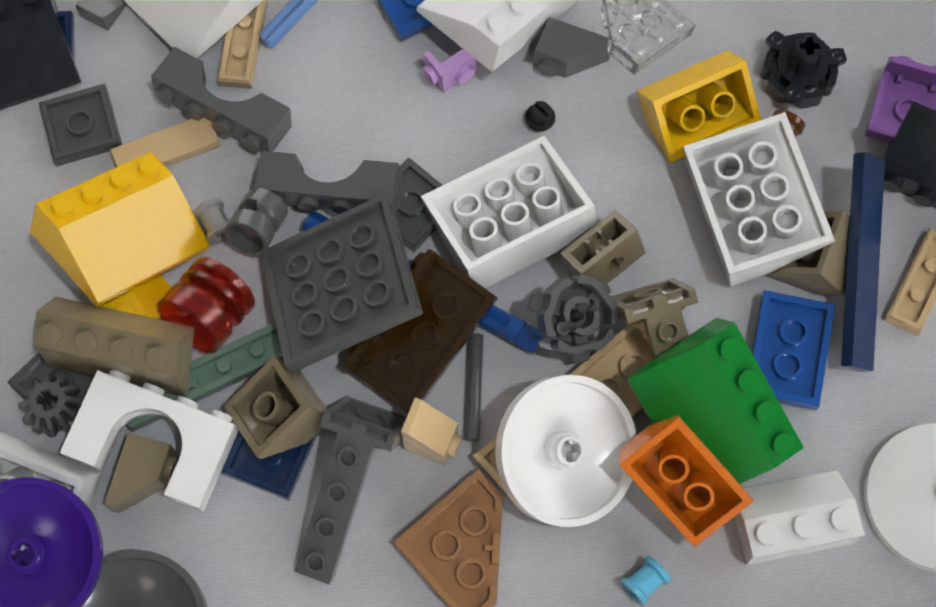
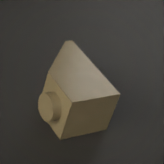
(140, 472)

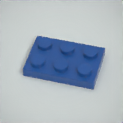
(793, 346)

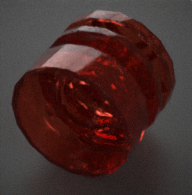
(210, 301)

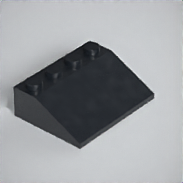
(33, 51)
(912, 157)

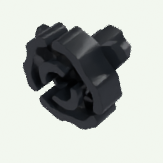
(801, 64)

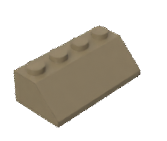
(105, 339)

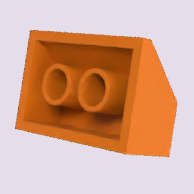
(683, 478)

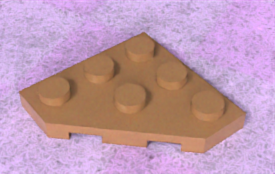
(459, 544)

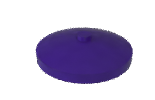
(46, 545)

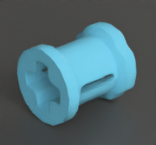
(645, 580)

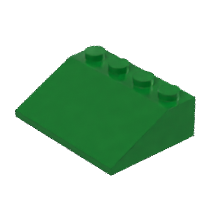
(721, 398)

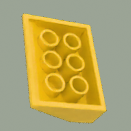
(119, 228)

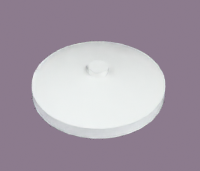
(563, 450)
(903, 495)

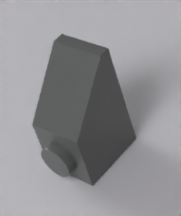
(568, 49)

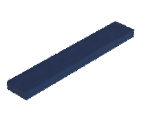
(863, 262)

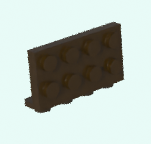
(415, 354)

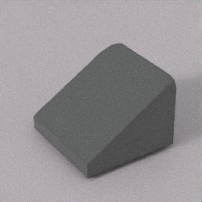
(101, 11)

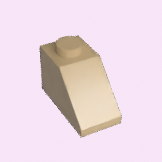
(430, 433)

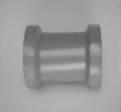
(213, 219)

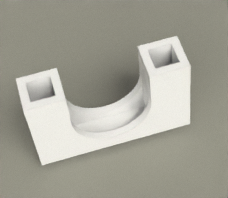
(115, 402)

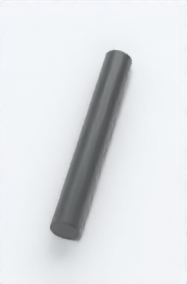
(474, 386)

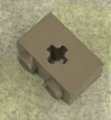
(604, 249)

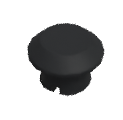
(540, 116)

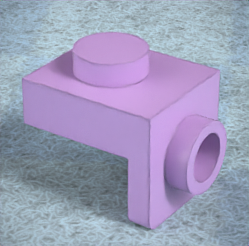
(454, 70)

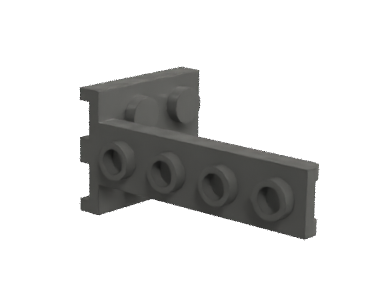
(358, 430)

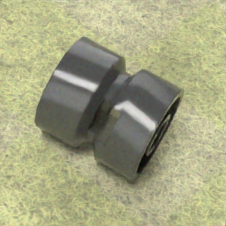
(256, 221)

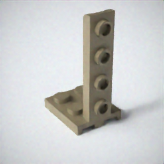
(660, 310)

